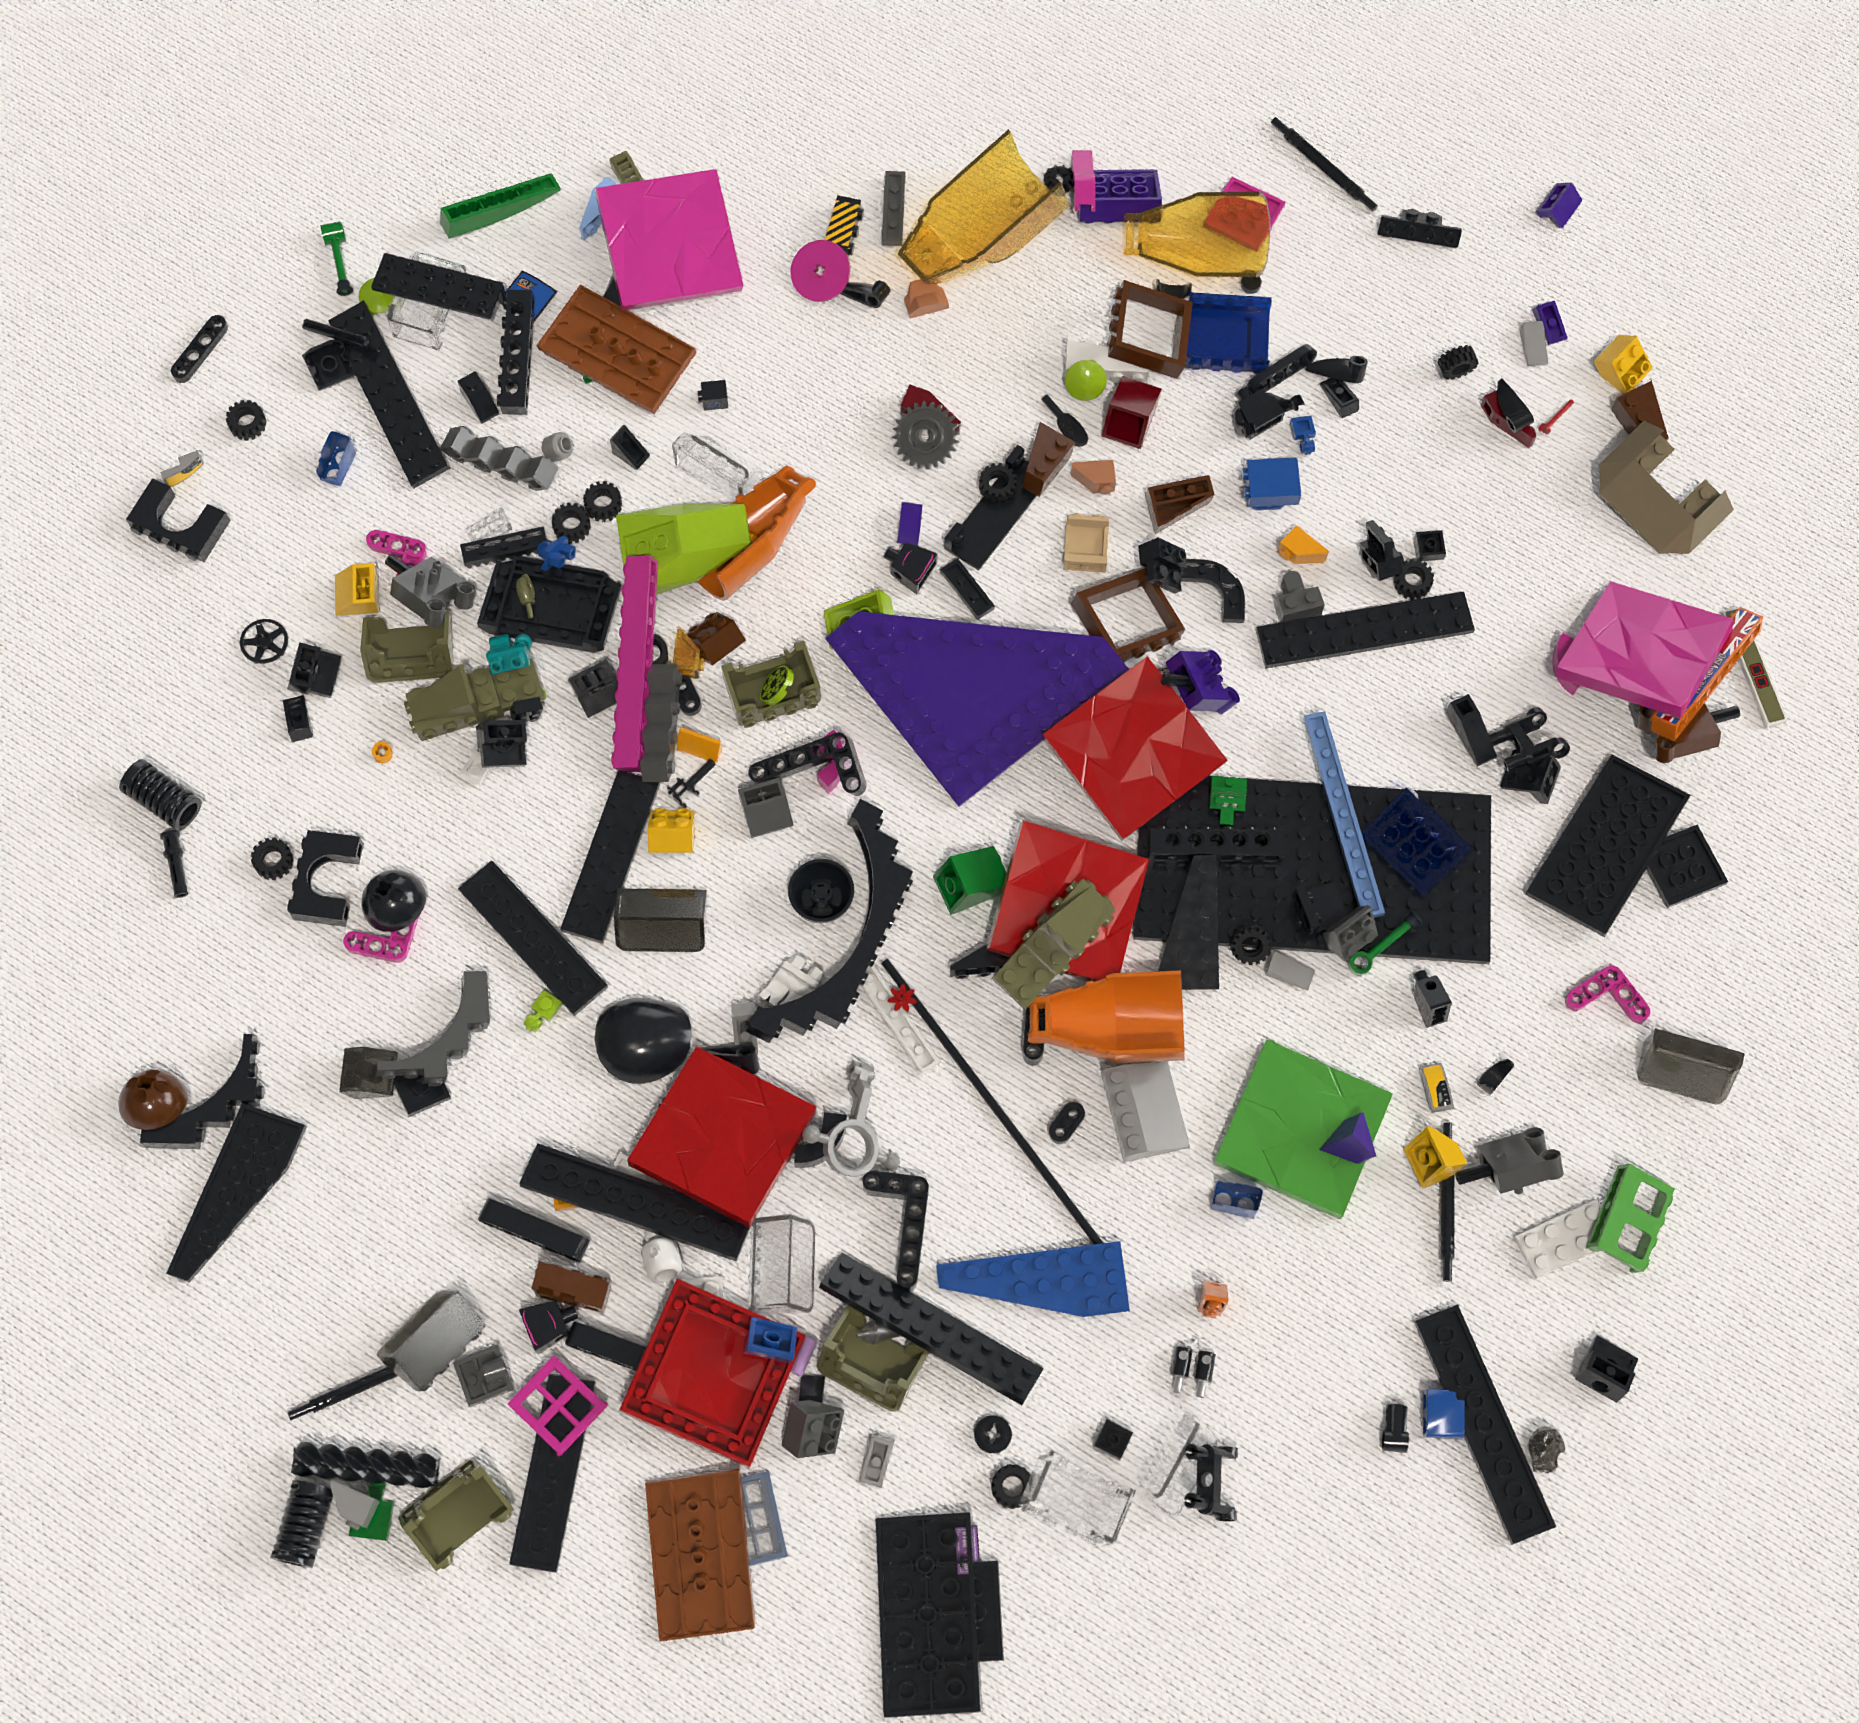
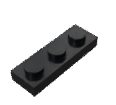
(967, 589)

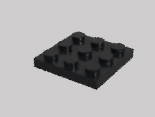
(1685, 867)

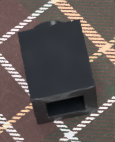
(713, 395)

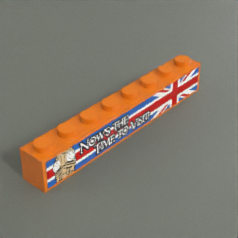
(1744, 631)

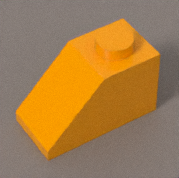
(1302, 548)

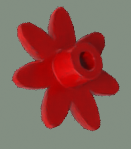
(902, 1001)

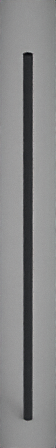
(995, 1107)

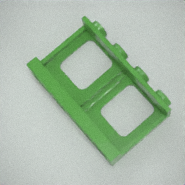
(1620, 1209)

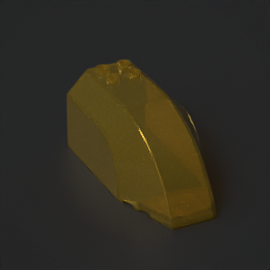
(981, 216)

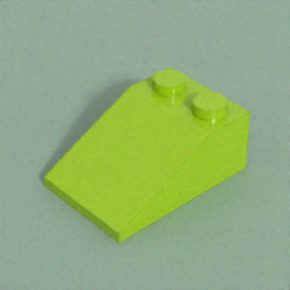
(872, 602)

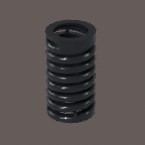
(160, 797)
(293, 1524)

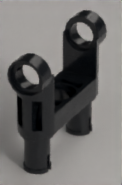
(1528, 752)
(1208, 1498)

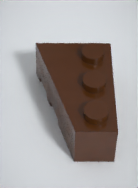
(1047, 458)
(571, 1287)

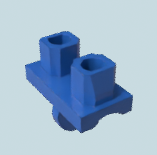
(555, 553)

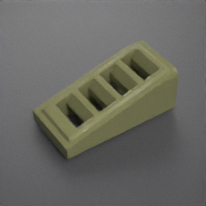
(621, 162)

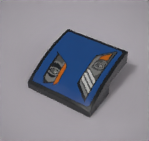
(542, 292)

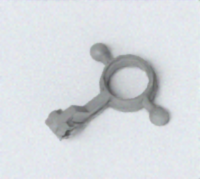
(860, 1090)

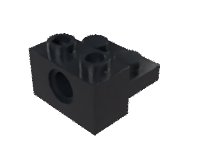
(1380, 553)
(1163, 563)
(303, 668)
(592, 680)
(502, 743)
(1607, 1369)

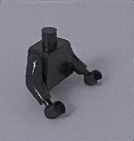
(1261, 411)

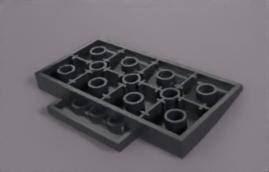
(931, 1619)

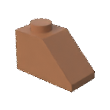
(1095, 475)

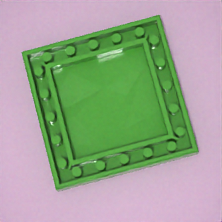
(1286, 1119)

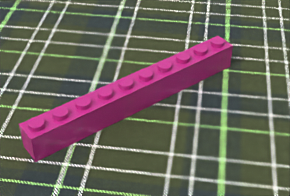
(634, 661)

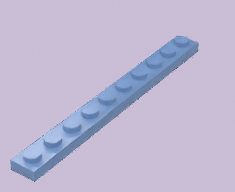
(1343, 812)

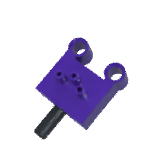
(1198, 681)

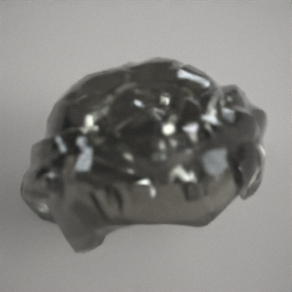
(1545, 1448)

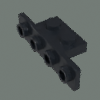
(1420, 228)

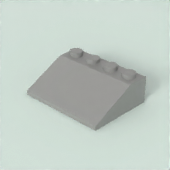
(1144, 1110)

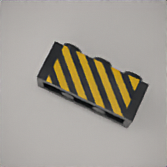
(844, 223)

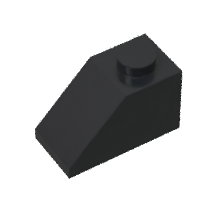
(477, 397)

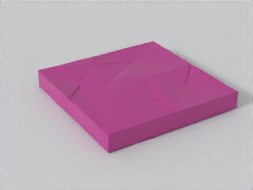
(669, 239)
(1645, 649)

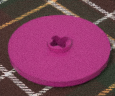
(834, 277)

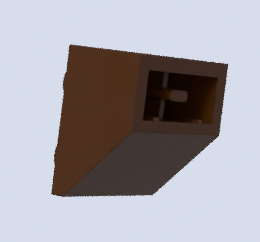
(716, 637)

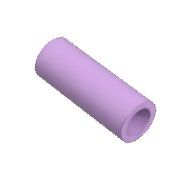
(803, 1357)

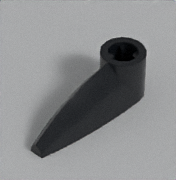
(868, 294)
(1342, 369)
(1513, 408)
(739, 1055)

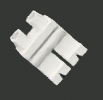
(791, 983)

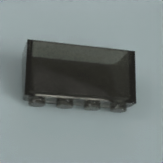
(660, 920)
(1688, 1066)
(431, 1339)

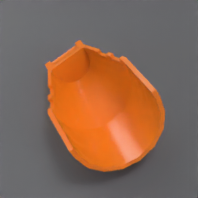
(770, 516)
(1116, 1018)

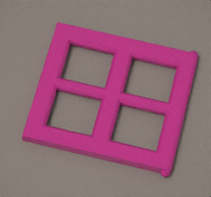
(556, 1406)

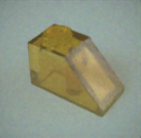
(687, 656)

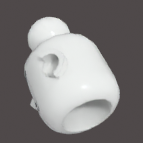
(661, 1258)

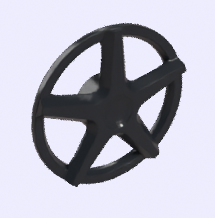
(263, 641)

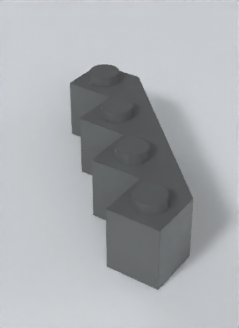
(490, 456)
(661, 727)

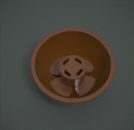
(152, 1099)

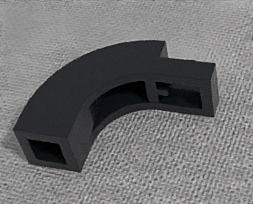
(812, 1154)

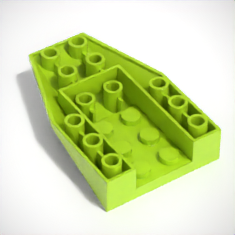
(684, 539)

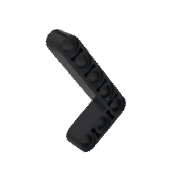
(811, 760)
(910, 1222)

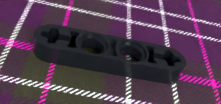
(196, 347)
(1299, 359)

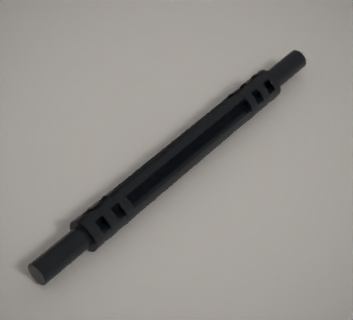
(1324, 164)
(1447, 1218)
(343, 1393)

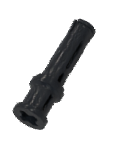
(173, 854)

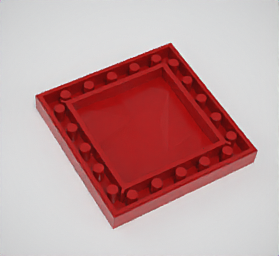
(1134, 748)
(1039, 873)
(722, 1136)
(700, 1380)

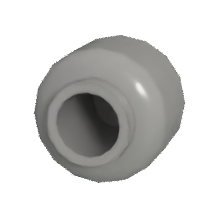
(557, 446)

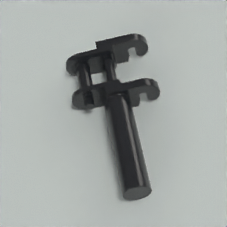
(689, 785)

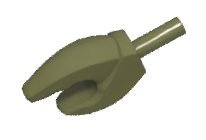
(526, 593)

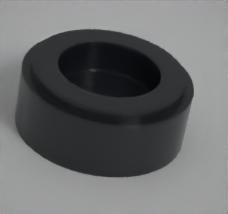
(1251, 284)

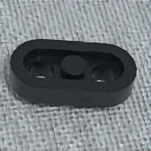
(689, 696)
(1065, 1123)

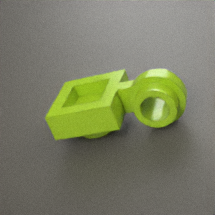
(546, 1007)

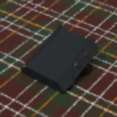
(328, 364)

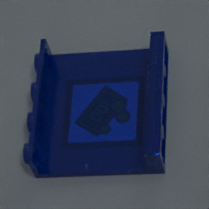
(1228, 332)

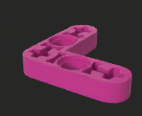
(406, 554)
(393, 942)
(1613, 987)

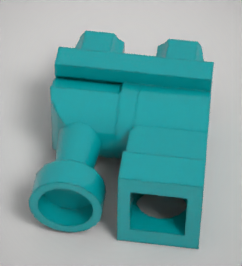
(507, 657)

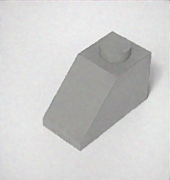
(741, 1017)
(353, 1505)

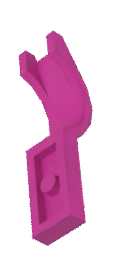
(1083, 179)

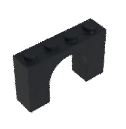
(195, 541)
(318, 850)

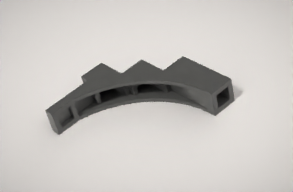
(432, 1062)

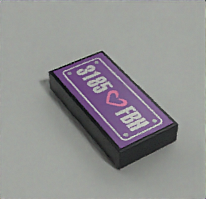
(961, 1548)

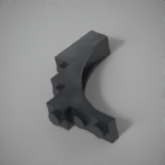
(240, 1088)

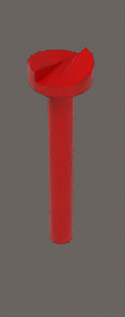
(1545, 428)

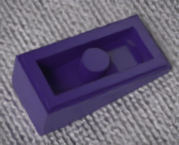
(1552, 322)

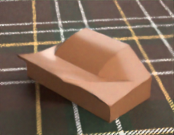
(924, 299)

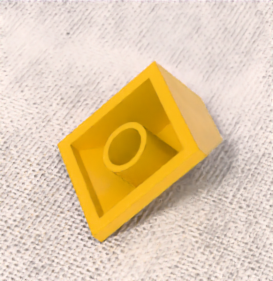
(1434, 1157)

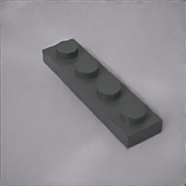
(893, 208)

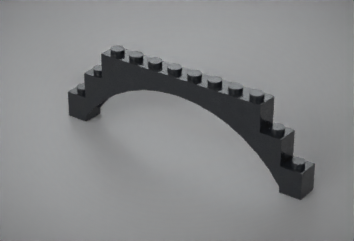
(832, 999)

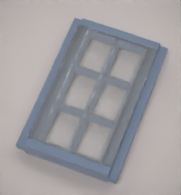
(762, 1520)

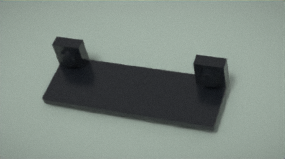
(437, 286)
(990, 522)

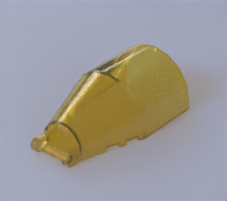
(1205, 234)

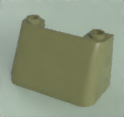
(405, 652)
(874, 1371)
(454, 1512)

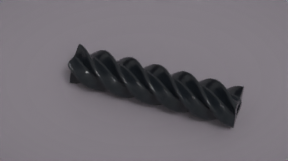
(372, 1466)

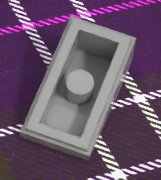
(1534, 343)
(1290, 971)
(877, 1460)

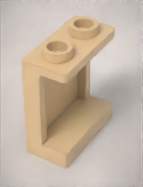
(1086, 543)

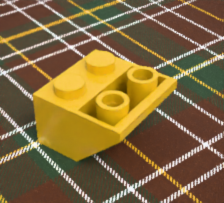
(1623, 363)
(357, 590)
(671, 831)

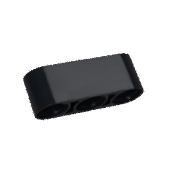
(1027, 1046)

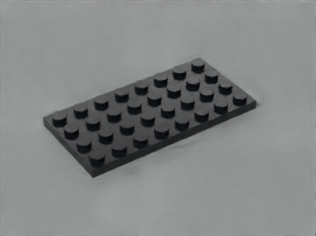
(1608, 845)

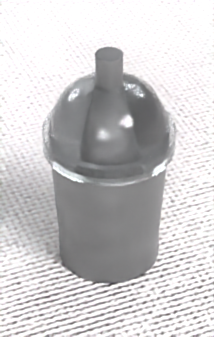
(875, 1332)

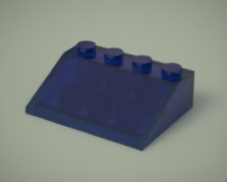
(1416, 841)

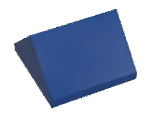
(771, 1340)

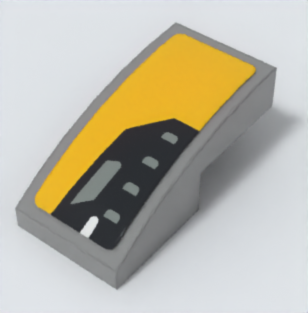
(188, 466)
(1437, 1087)

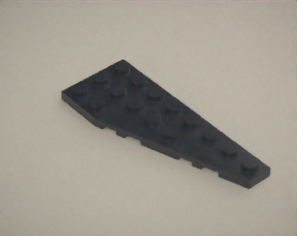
(246, 1169)

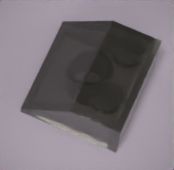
(358, 1073)

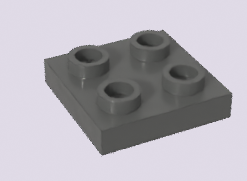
(483, 1376)

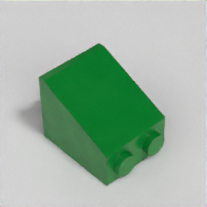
(970, 879)

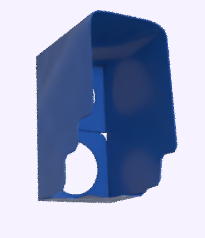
(329, 451)
(1230, 1189)
(1443, 1415)

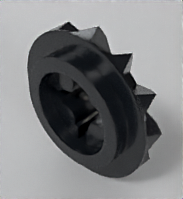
(1051, 180)
(1002, 1428)

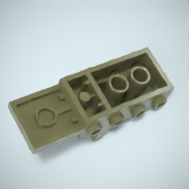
(468, 699)
(1054, 942)

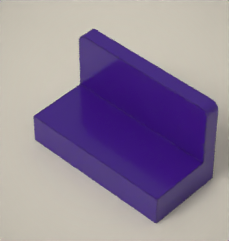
(1560, 203)

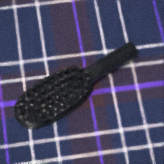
(1067, 423)

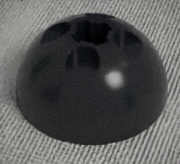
(825, 880)
(393, 900)

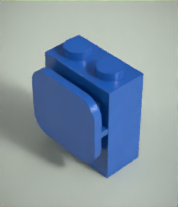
(1271, 483)

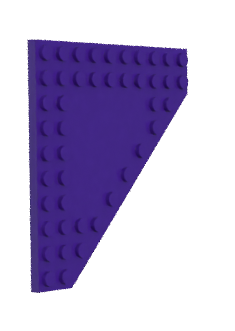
(972, 692)

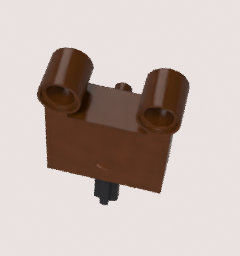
(1698, 735)

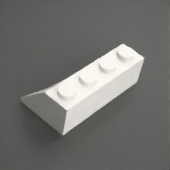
(1113, 368)

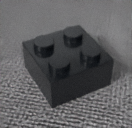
(1430, 545)
(526, 709)
(1113, 1440)

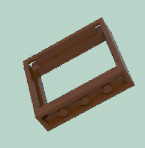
(1141, 357)
(1084, 599)

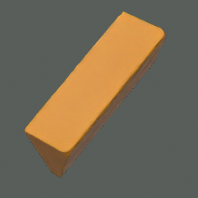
(699, 745)

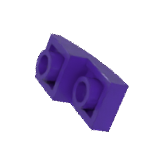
(909, 523)

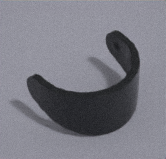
(1179, 291)
(1495, 1075)

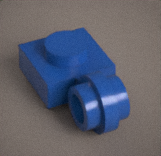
(1304, 429)

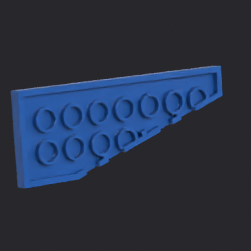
(1064, 1280)

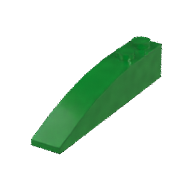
(496, 205)

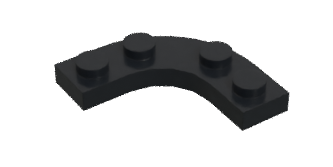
(1224, 581)

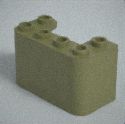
(746, 682)

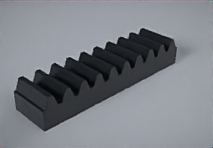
(502, 547)

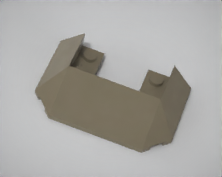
(1647, 505)

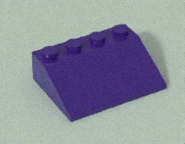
(1122, 193)

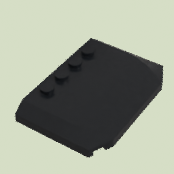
(570, 606)

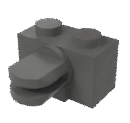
(1298, 601)

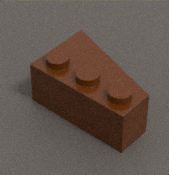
(1639, 406)
(1176, 500)

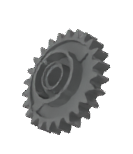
(911, 430)

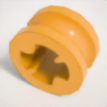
(388, 754)

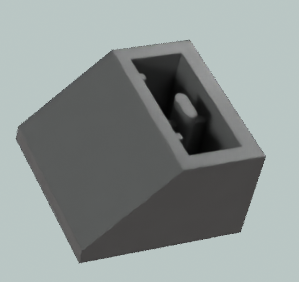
(765, 807)
(1351, 932)
(812, 1429)

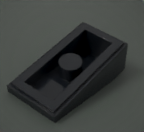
(1340, 396)
(297, 718)

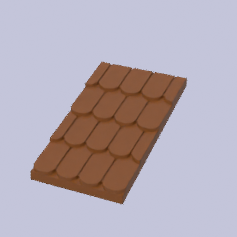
(616, 349)
(700, 1555)

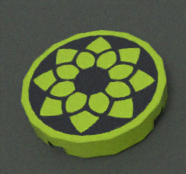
(775, 684)

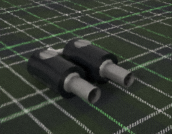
(1182, 1364)

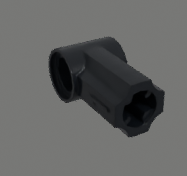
(1395, 1435)

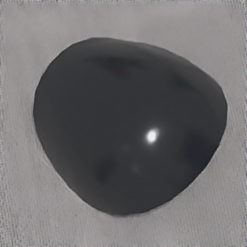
(642, 1039)

